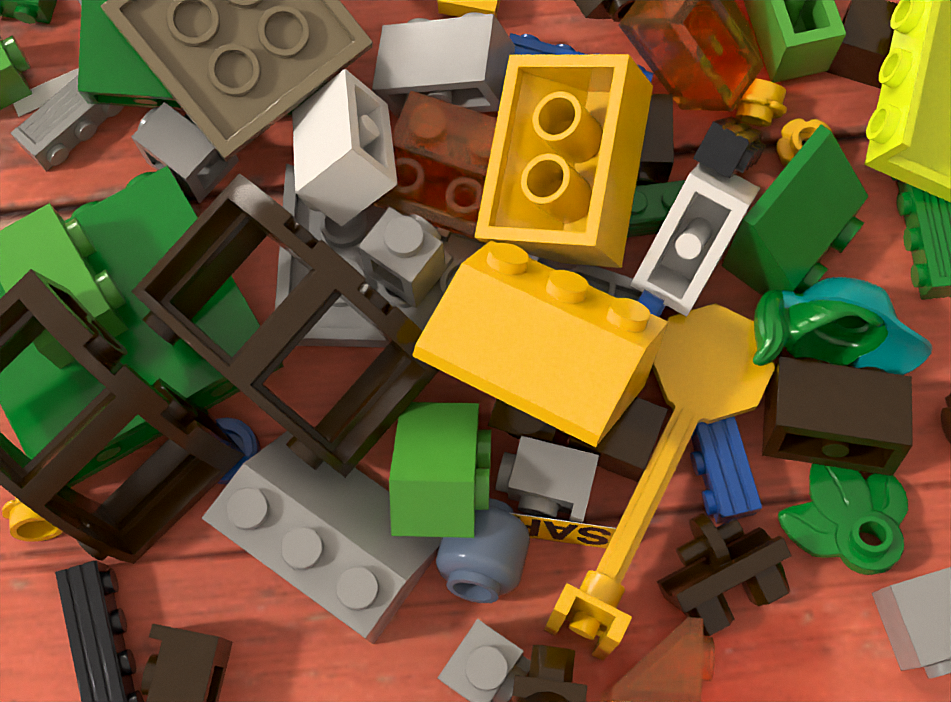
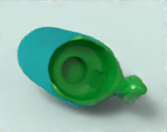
(838, 323)

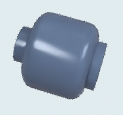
(491, 561)

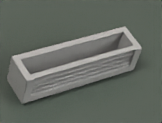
(61, 125)

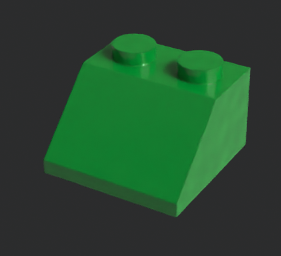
(799, 220)

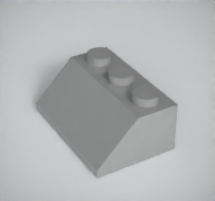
(323, 535)

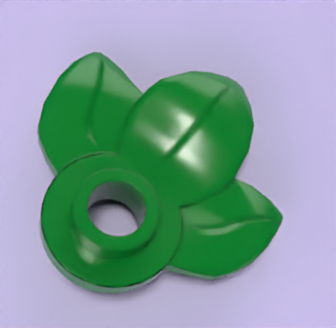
(843, 508)

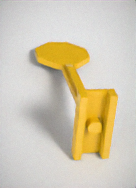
(705, 378)

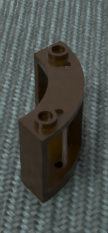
(214, 251)
(161, 488)

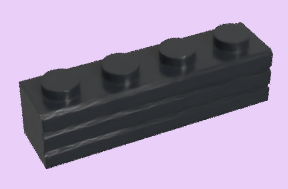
(730, 147)
(96, 633)

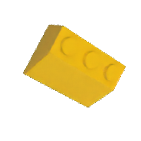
(566, 157)
(542, 340)

